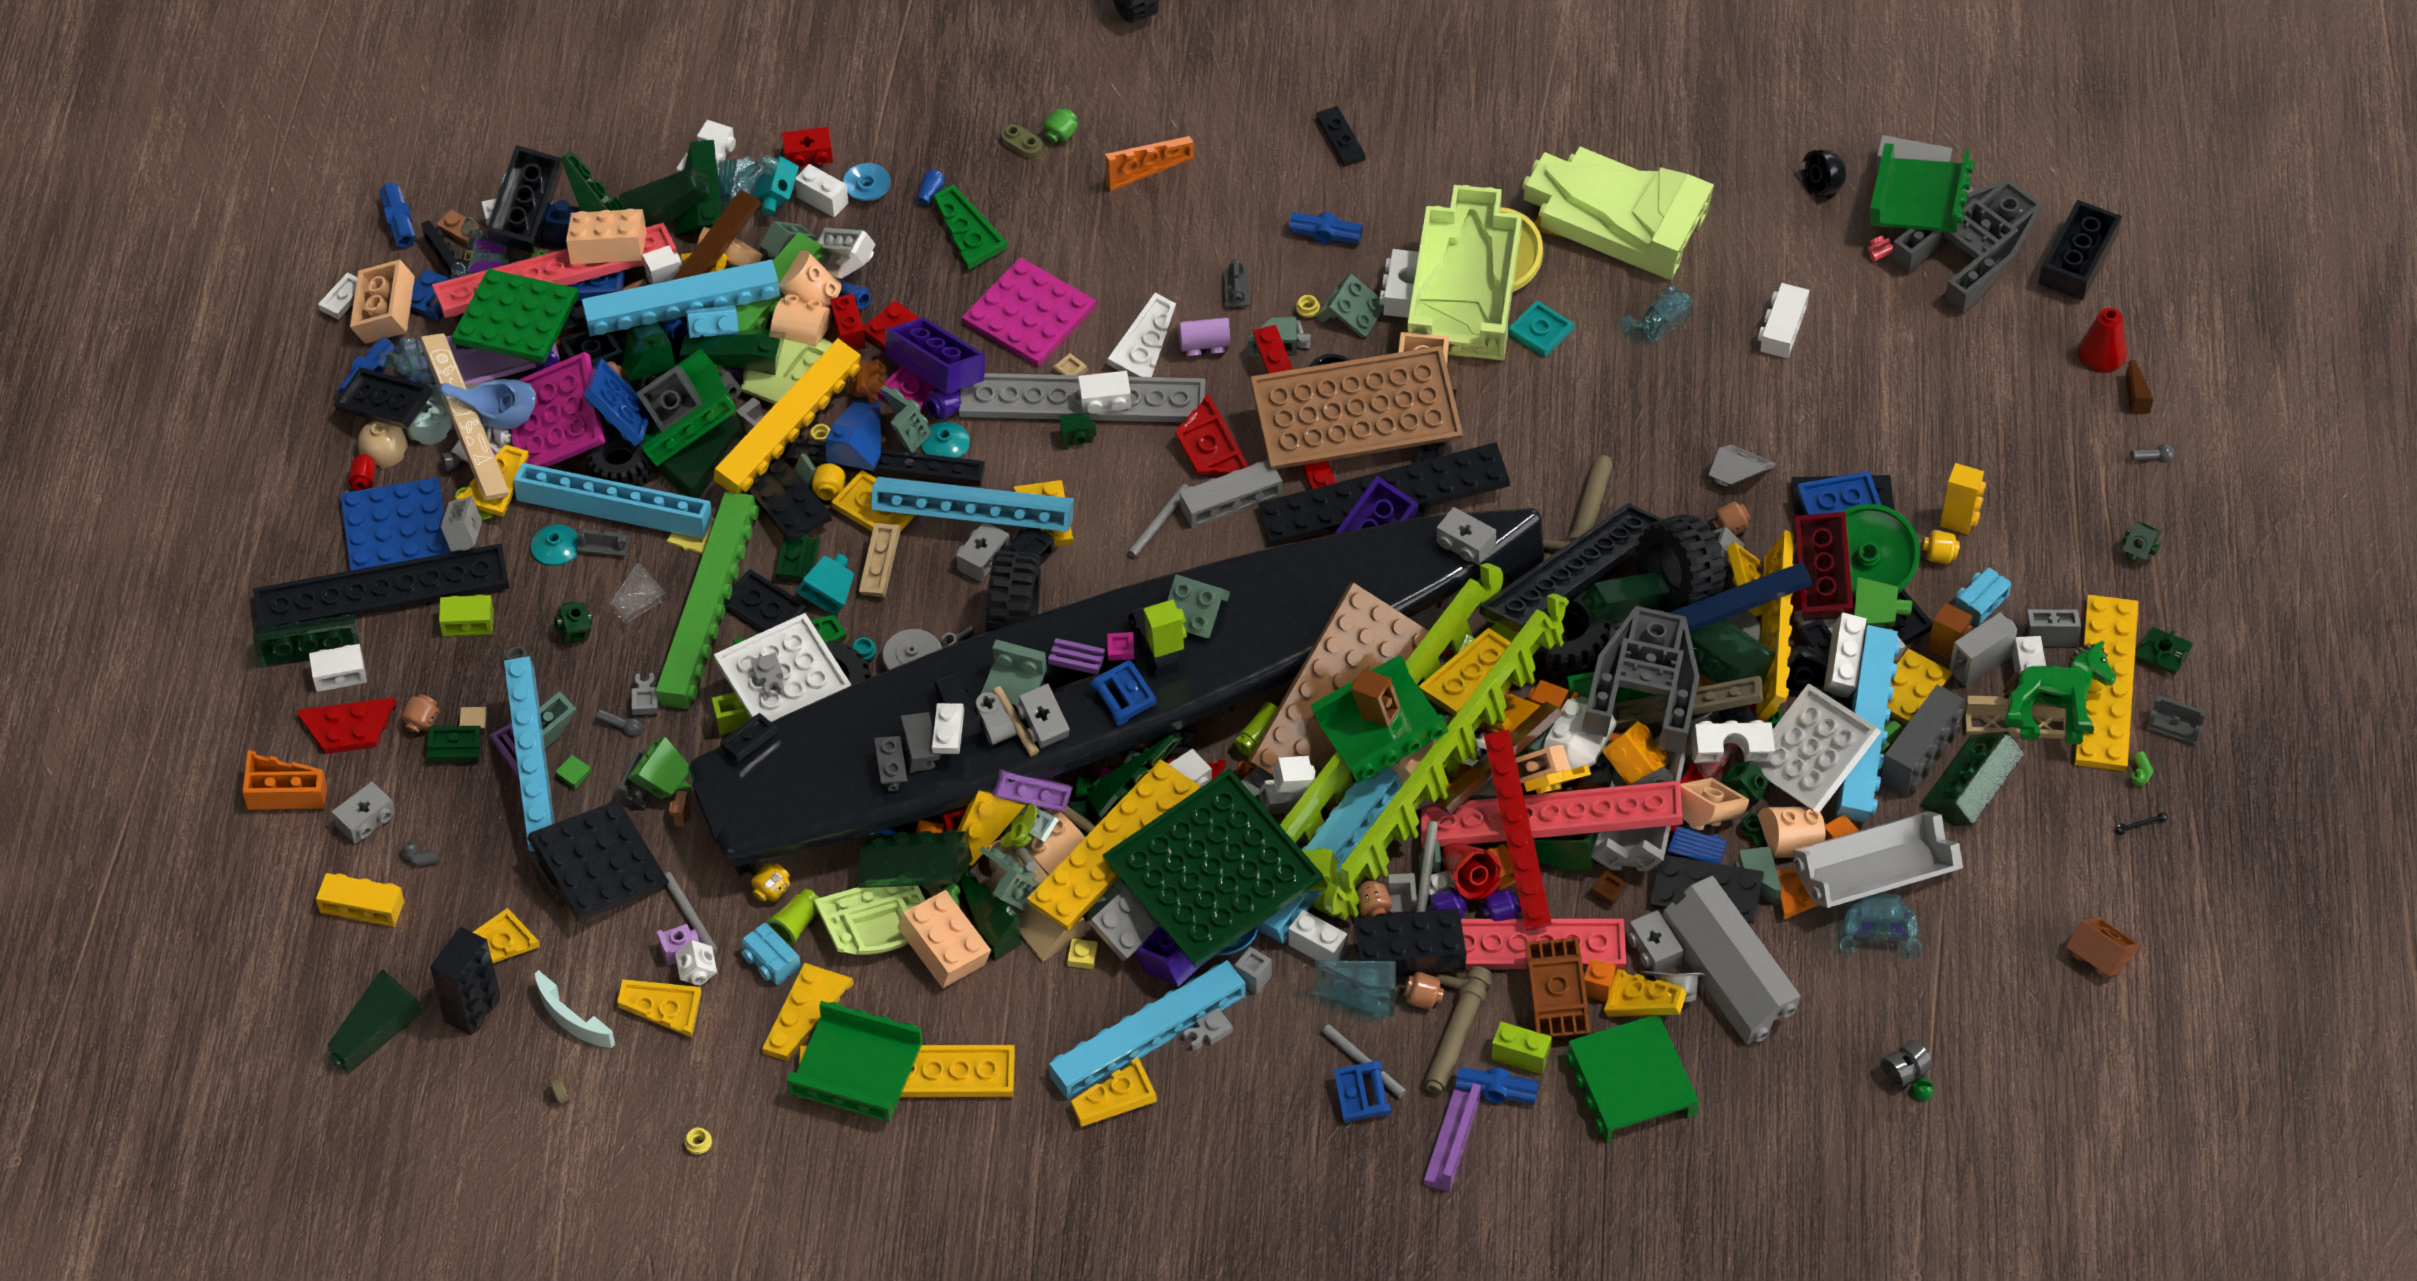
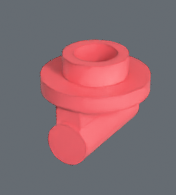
(1879, 248)

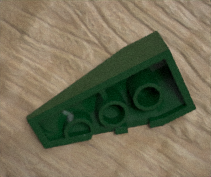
(746, 350)
(1114, 786)
(990, 916)

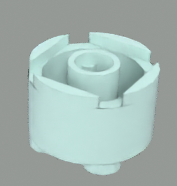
(431, 422)

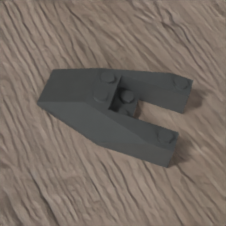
(1991, 232)
(1652, 656)

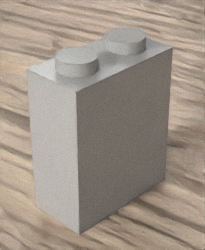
(1983, 649)

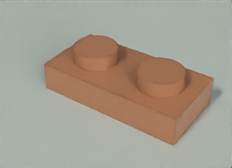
(451, 226)

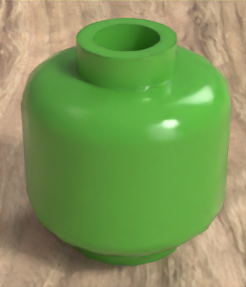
(1060, 125)

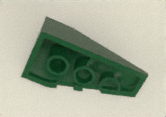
(702, 159)
(589, 193)
(647, 352)
(1563, 852)

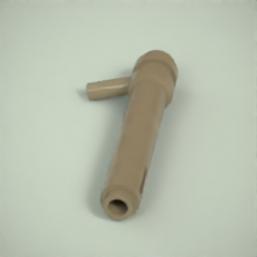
(1590, 502)
(1471, 996)

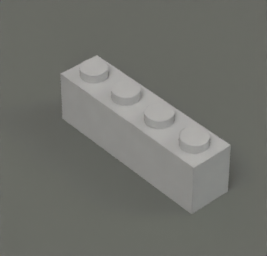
(1230, 493)

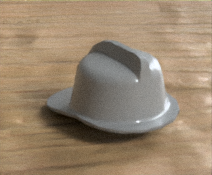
(1688, 981)

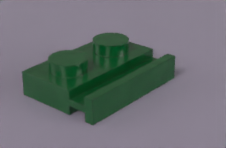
(797, 558)
(453, 744)

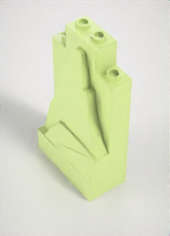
(1619, 209)
(1467, 273)

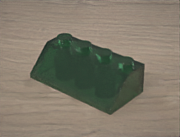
(296, 640)
(1729, 653)
(1973, 778)
(914, 859)

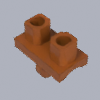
(868, 380)

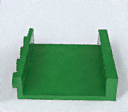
(1920, 192)
(715, 408)
(1371, 746)
(857, 1061)
(1630, 1075)

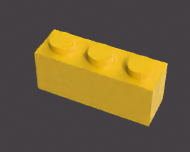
(1963, 499)
(360, 899)

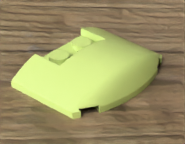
(792, 365)
(867, 918)

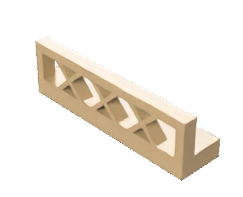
(1994, 708)

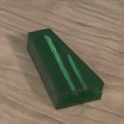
(667, 197)
(694, 465)
(1619, 596)
(372, 1022)

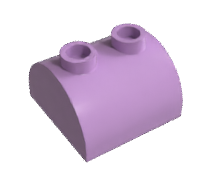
(1204, 334)

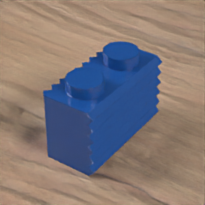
(1697, 846)

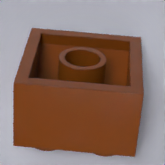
(2102, 946)

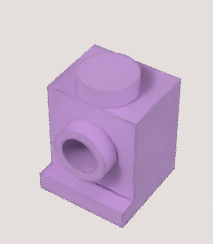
(674, 940)

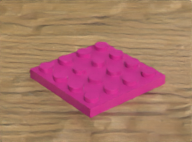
(1029, 312)
(561, 418)

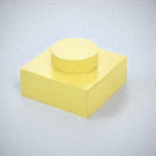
(1082, 954)

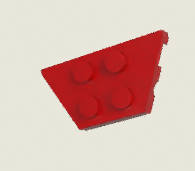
(1209, 442)
(348, 725)

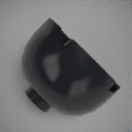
(1823, 172)
(1805, 667)

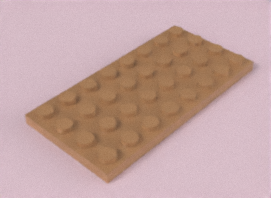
(1356, 407)
(1356, 637)

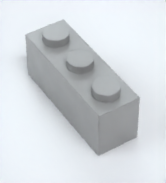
(1914, 150)

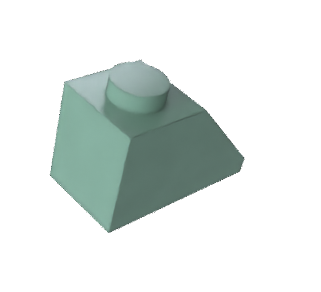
(780, 235)
(1287, 331)
(555, 717)
(1762, 860)

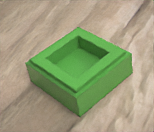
(573, 772)

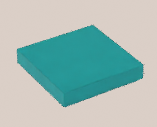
(1540, 329)

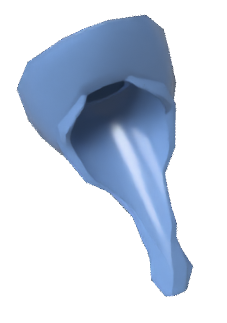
(497, 403)

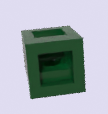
(1076, 429)

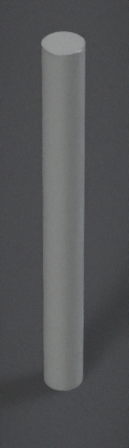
(1156, 523)
(1023, 853)
(1427, 864)
(689, 912)
(1361, 1058)

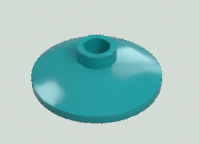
(954, 444)
(555, 552)

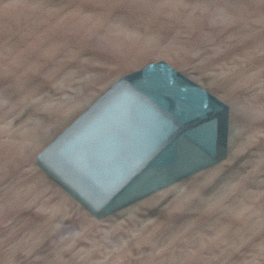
(1359, 985)

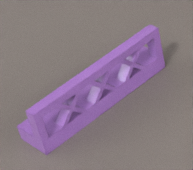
(1452, 1138)

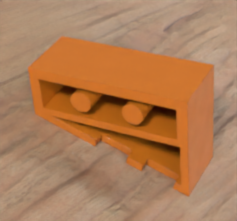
(282, 785)

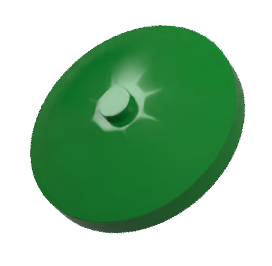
(1881, 546)

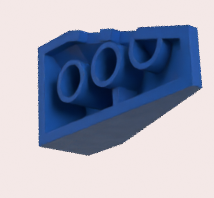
(856, 436)

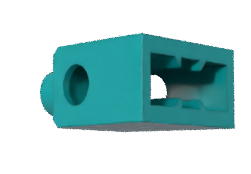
(775, 186)
(827, 584)

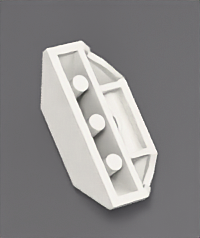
(845, 250)
(1567, 731)

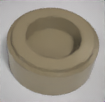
(559, 1090)

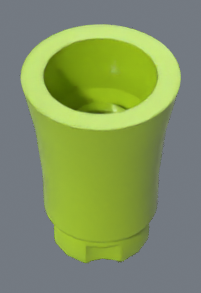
(1254, 730)
(794, 916)

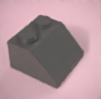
(670, 397)

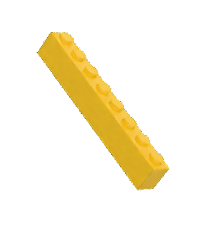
(787, 418)

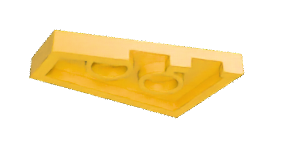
(986, 820)
(1117, 1095)

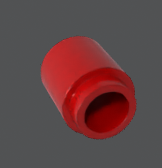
(362, 472)

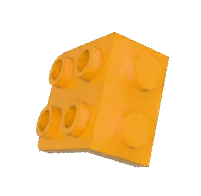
(1515, 712)
(1635, 753)

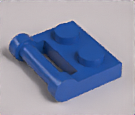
(424, 296)
(1131, 688)
(1353, 1093)

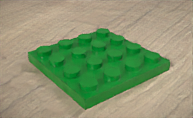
(515, 316)

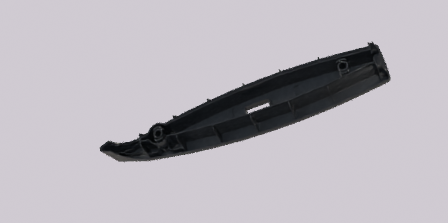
(821, 768)

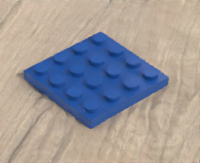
(394, 523)

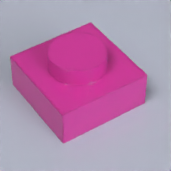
(1120, 646)

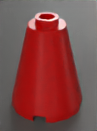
(2104, 342)
(1472, 870)

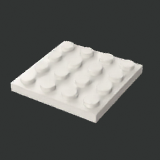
(804, 659)
(1816, 748)

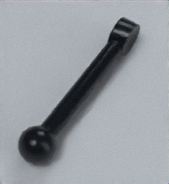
(2121, 828)

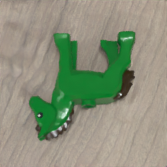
(2059, 688)

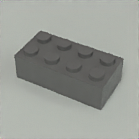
(1922, 741)

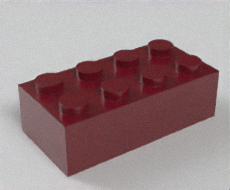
(1825, 553)

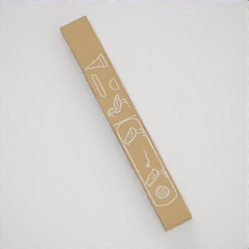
(465, 419)

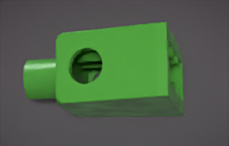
(1879, 603)
(661, 770)

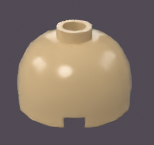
(383, 443)

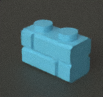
(712, 321)
(1983, 595)
(770, 954)

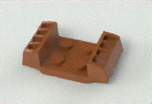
(1558, 987)

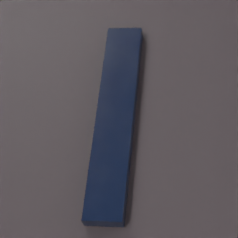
(1745, 596)

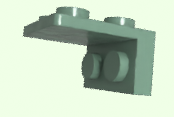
(1353, 305)
(909, 422)
(1198, 602)
(1015, 670)
(1016, 883)

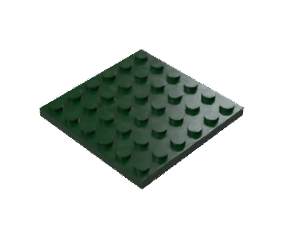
(1212, 868)

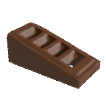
(2138, 391)

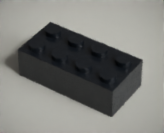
(524, 199)
(2080, 250)
(1415, 941)
(465, 981)

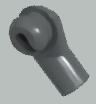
(417, 857)

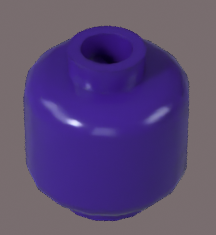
(941, 404)
(1447, 899)
(1502, 905)

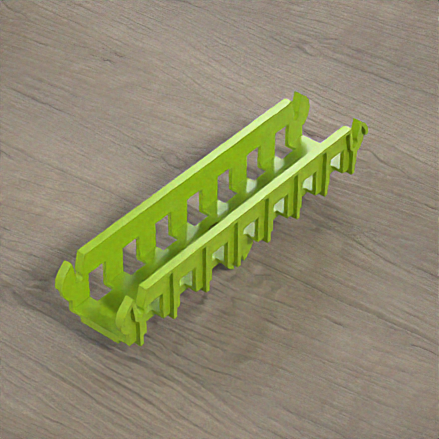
(1454, 747)

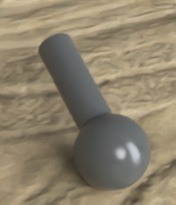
(2163, 453)
(631, 727)

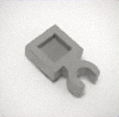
(768, 672)
(644, 696)
(1209, 1027)

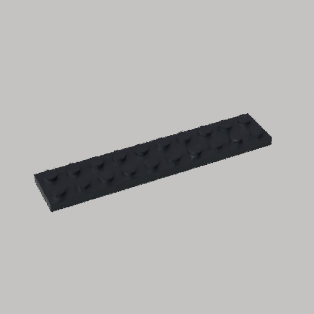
(1426, 482)
(1570, 568)
(383, 587)

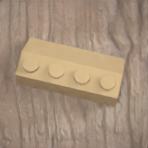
(1037, 930)

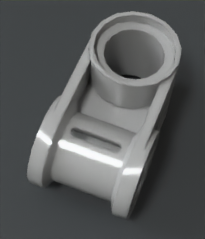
(993, 718)

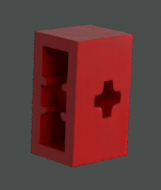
(808, 146)
(848, 321)

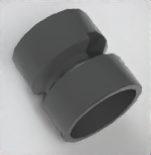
(1904, 1065)

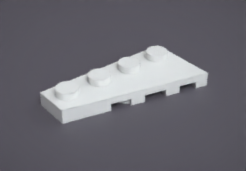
(1143, 341)

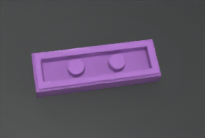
(1032, 790)

